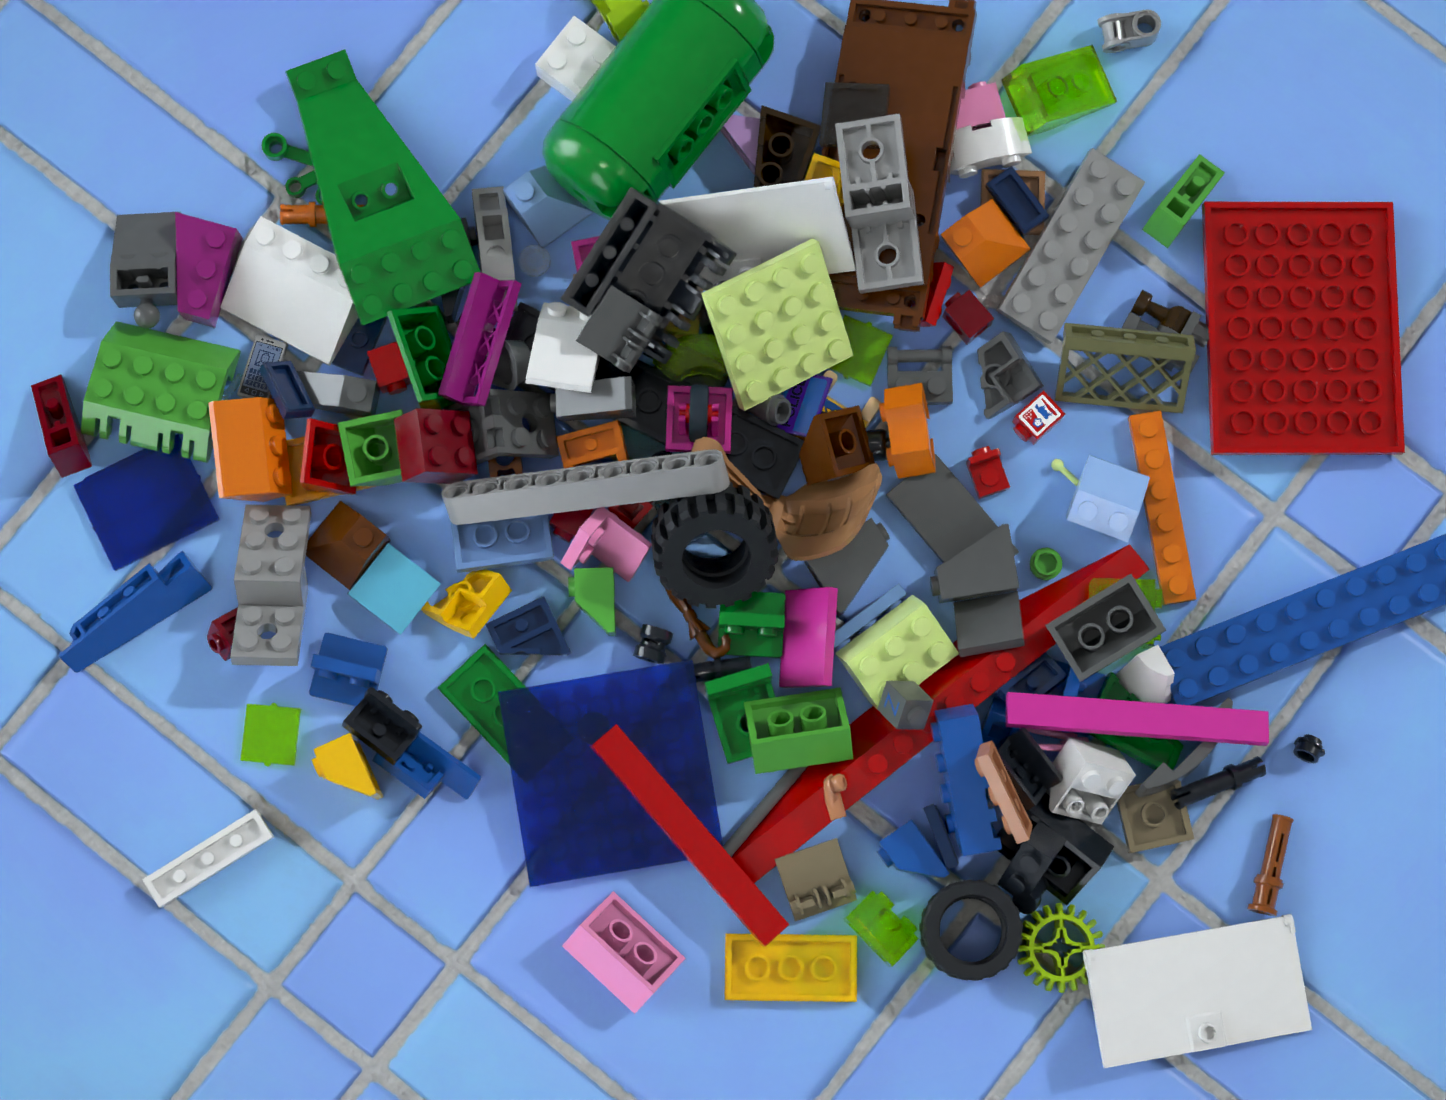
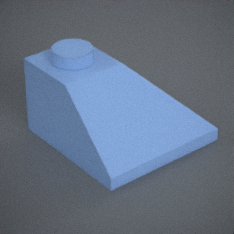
(544, 205)

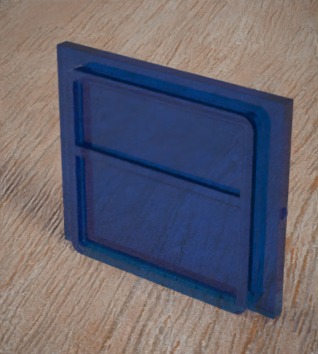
(145, 503)

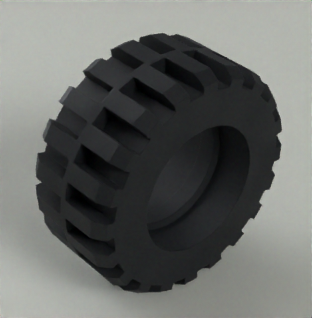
(722, 578)

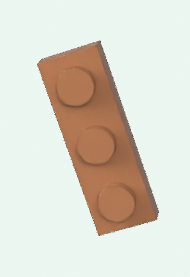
(1003, 792)

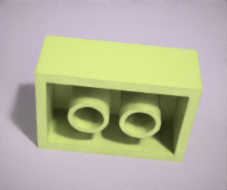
(898, 647)

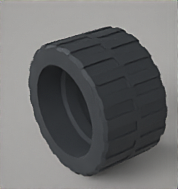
(1010, 930)

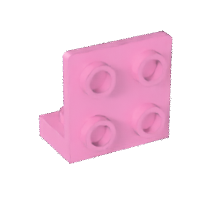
(609, 542)

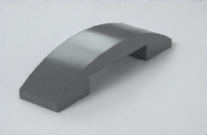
(1165, 778)

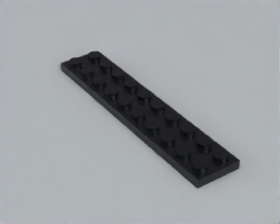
(757, 448)

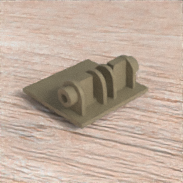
(815, 879)

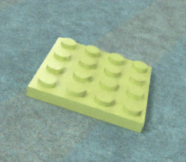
(777, 324)

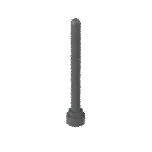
(762, 809)

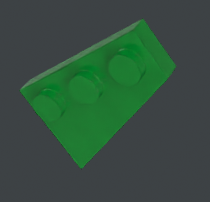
(1143, 749)

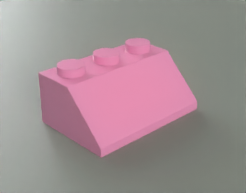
(623, 952)

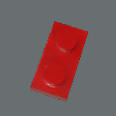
(937, 292)

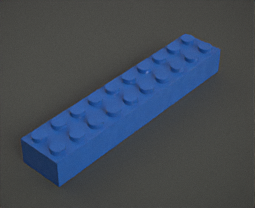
(1308, 623)

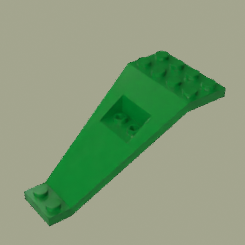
(395, 245)

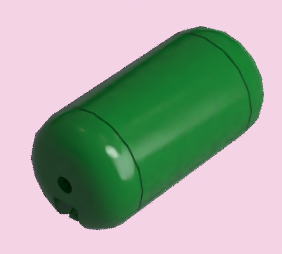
(657, 100)

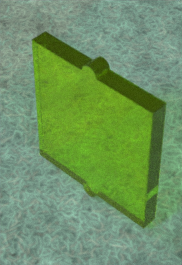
(868, 350)
(270, 734)

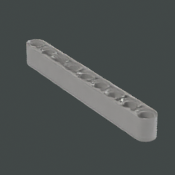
(586, 487)

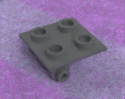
(619, 329)

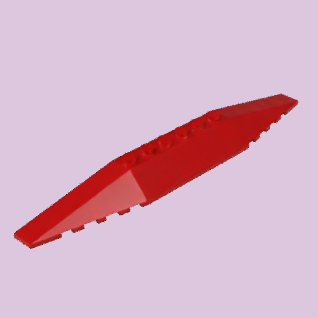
(883, 749)

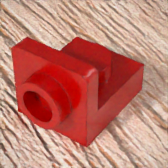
(987, 472)

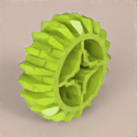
(1059, 931)

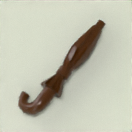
(699, 630)

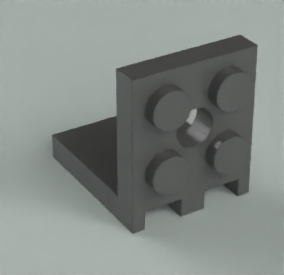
(499, 426)

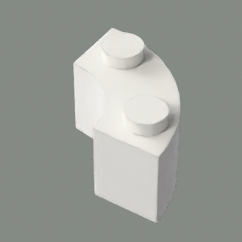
(999, 144)

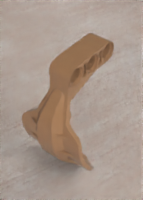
(816, 516)

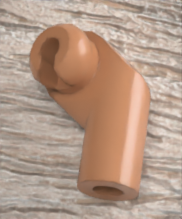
(832, 795)

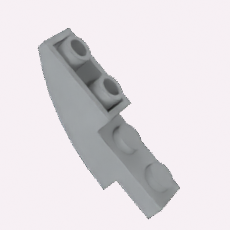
(493, 234)

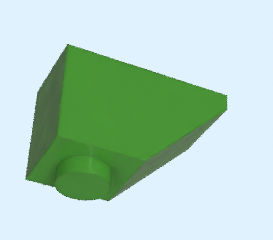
(595, 595)

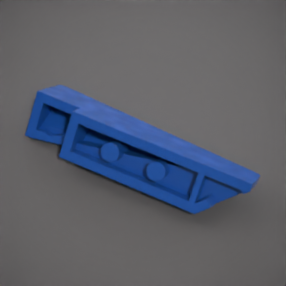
(134, 609)

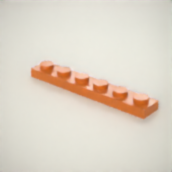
(1162, 508)

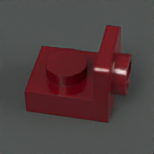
(221, 634)

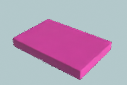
(808, 637)

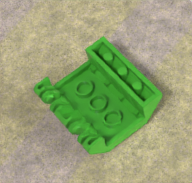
(156, 389)

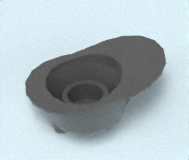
(512, 364)

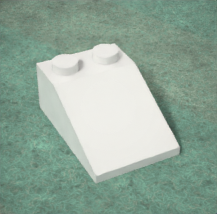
(556, 355)

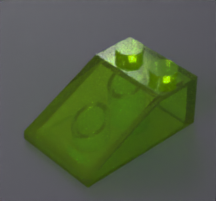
(1058, 89)

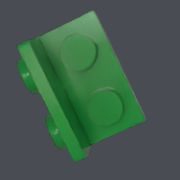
(754, 625)

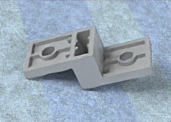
(879, 203)
(271, 585)

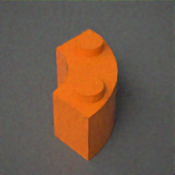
(907, 423)

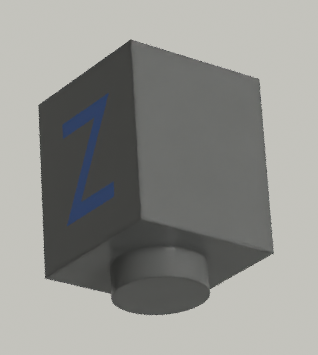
(905, 704)

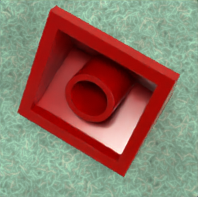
(324, 460)

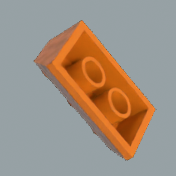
(250, 449)

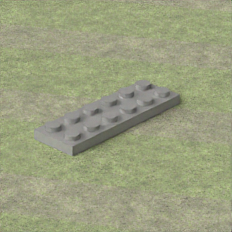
(1070, 246)

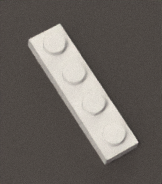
(208, 858)

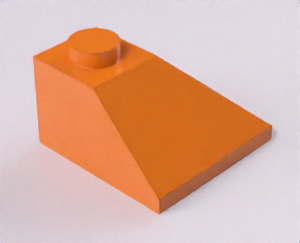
(985, 242)

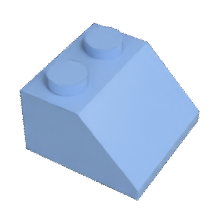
(1108, 498)

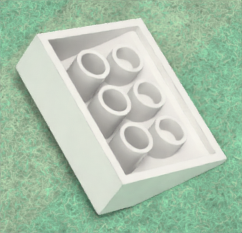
(291, 291)

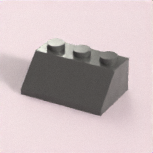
(1105, 627)

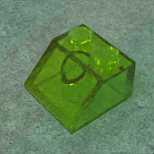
(882, 928)

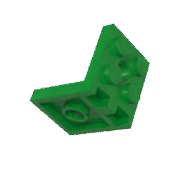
(726, 702)

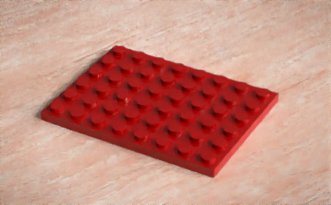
(1302, 328)

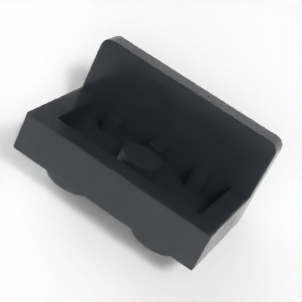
(383, 725)
(1027, 767)

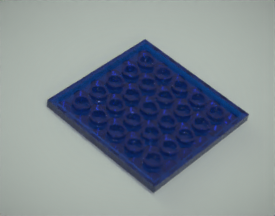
(569, 802)

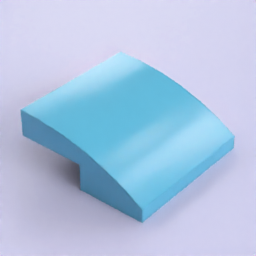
(394, 588)

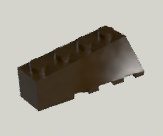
(784, 147)

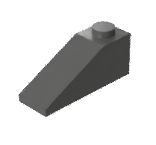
(341, 393)

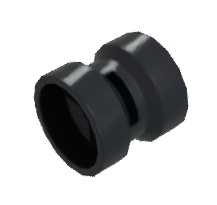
(650, 651)

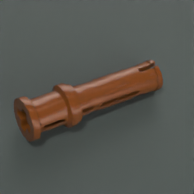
(1268, 881)

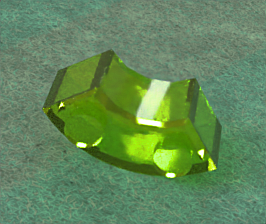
(694, 356)

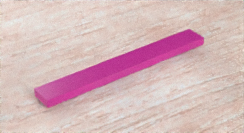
(1137, 719)

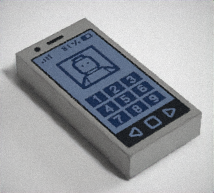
(262, 351)

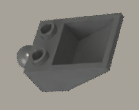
(144, 260)

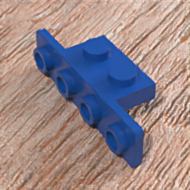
(427, 765)

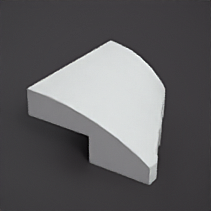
(1148, 676)

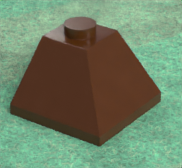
(835, 446)
(345, 544)

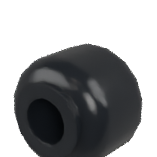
(878, 442)

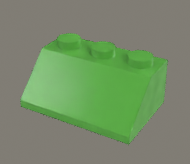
(798, 730)

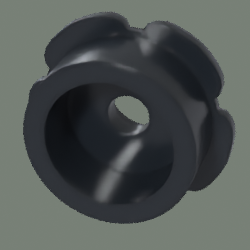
(1308, 748)

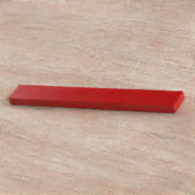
(690, 835)

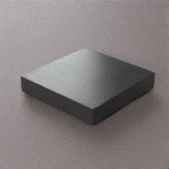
(989, 624)

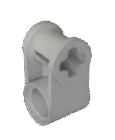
(1122, 33)

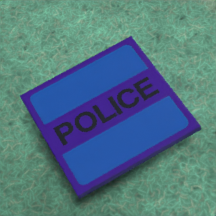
(806, 401)

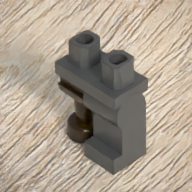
(1173, 320)

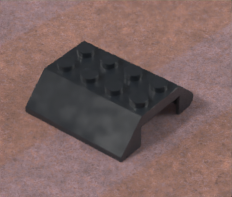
(655, 261)

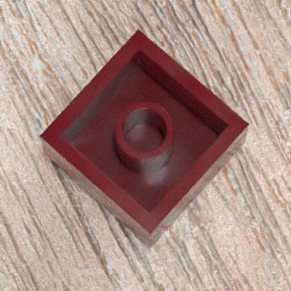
(435, 446)

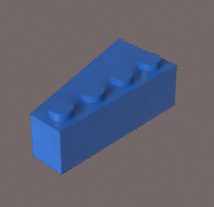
(964, 789)

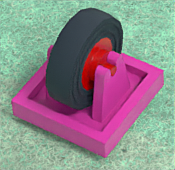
(698, 413)

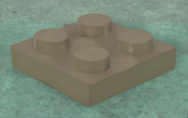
(1152, 820)

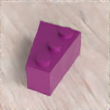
(204, 266)

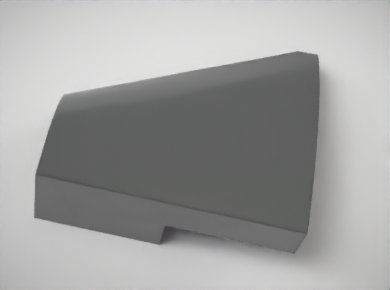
(1005, 374)

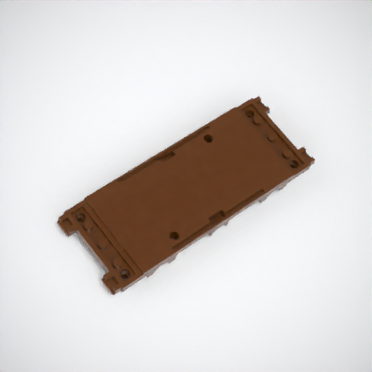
(925, 62)

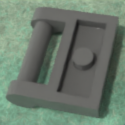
(936, 384)

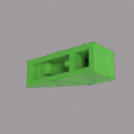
(1183, 201)

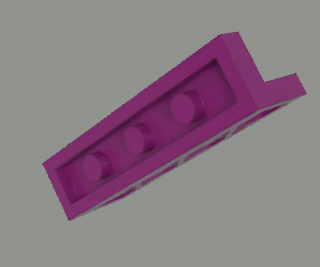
(476, 340)

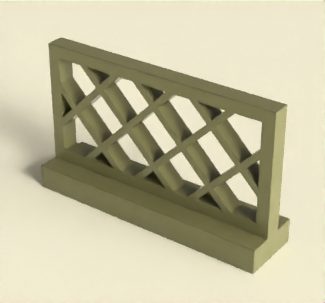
(1134, 345)

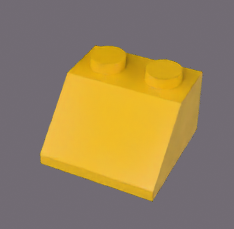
(346, 765)

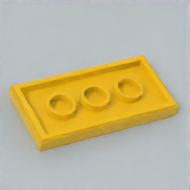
(791, 968)

